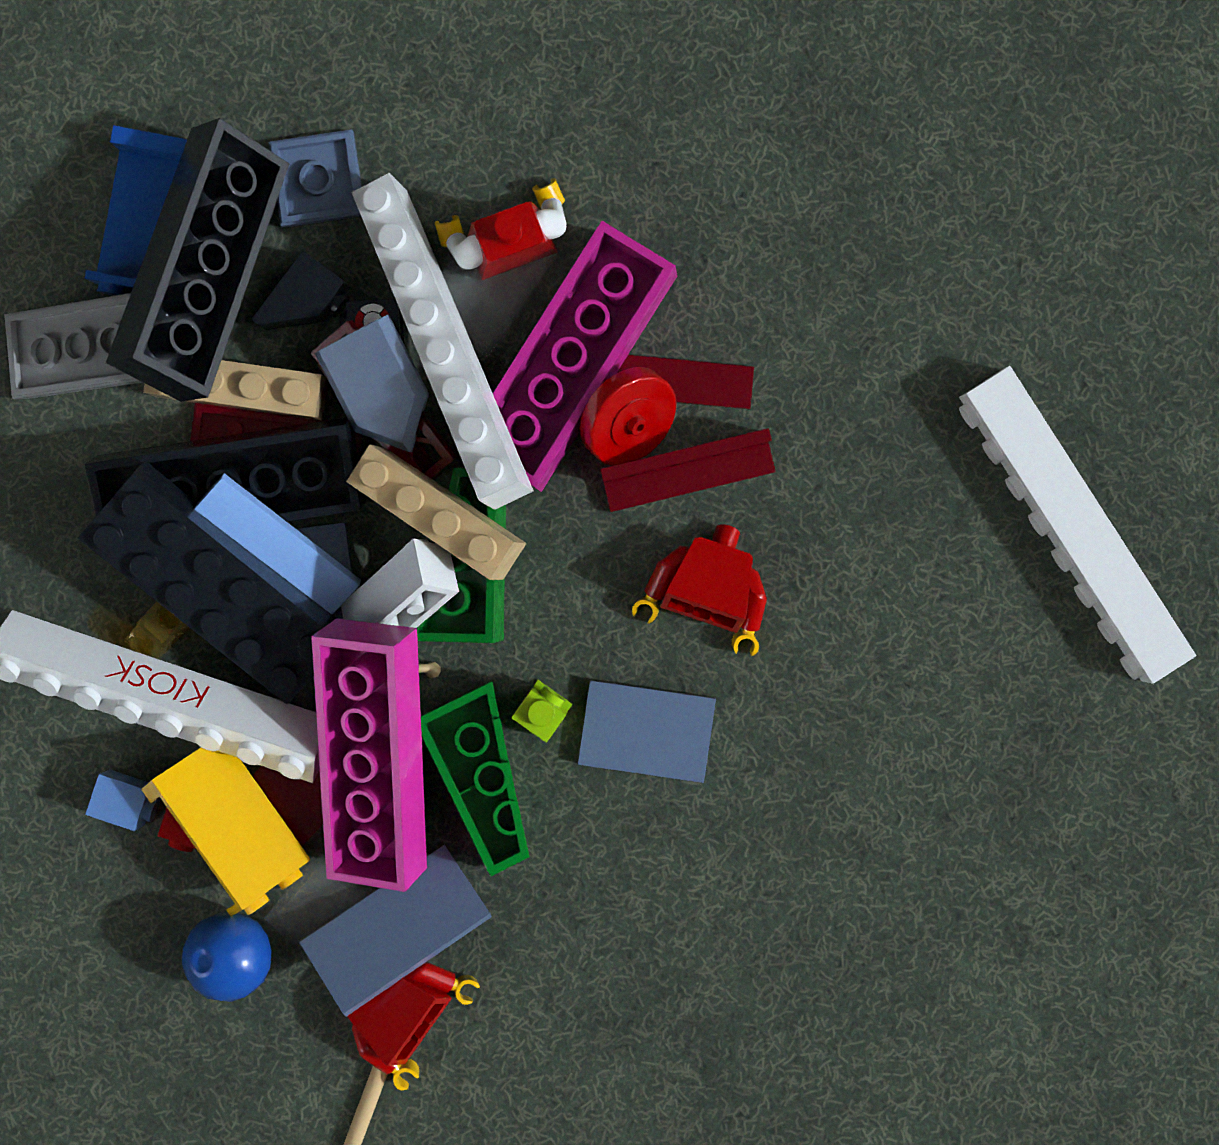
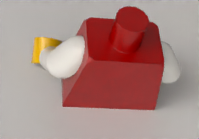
(509, 236)

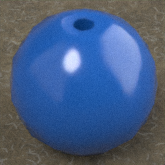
(226, 956)

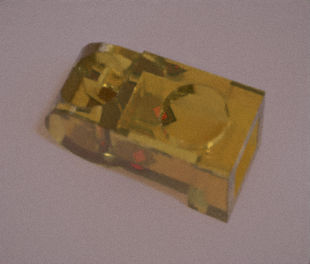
(156, 632)

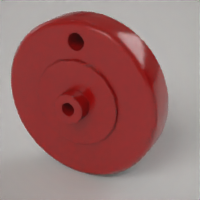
(628, 416)

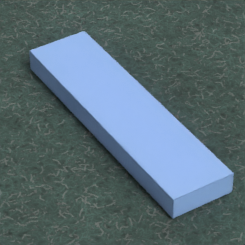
(277, 543)

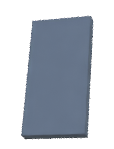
(394, 932)

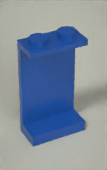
(137, 197)

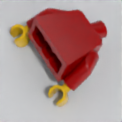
(710, 585)
(401, 1016)

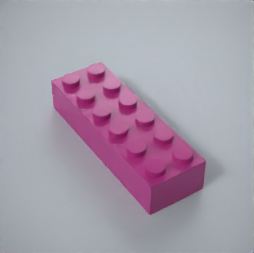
(579, 346)
(370, 753)

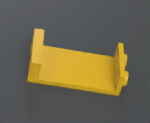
(230, 826)

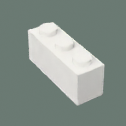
(405, 587)

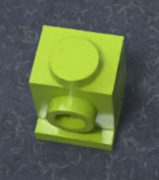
(542, 711)

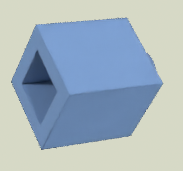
(121, 801)

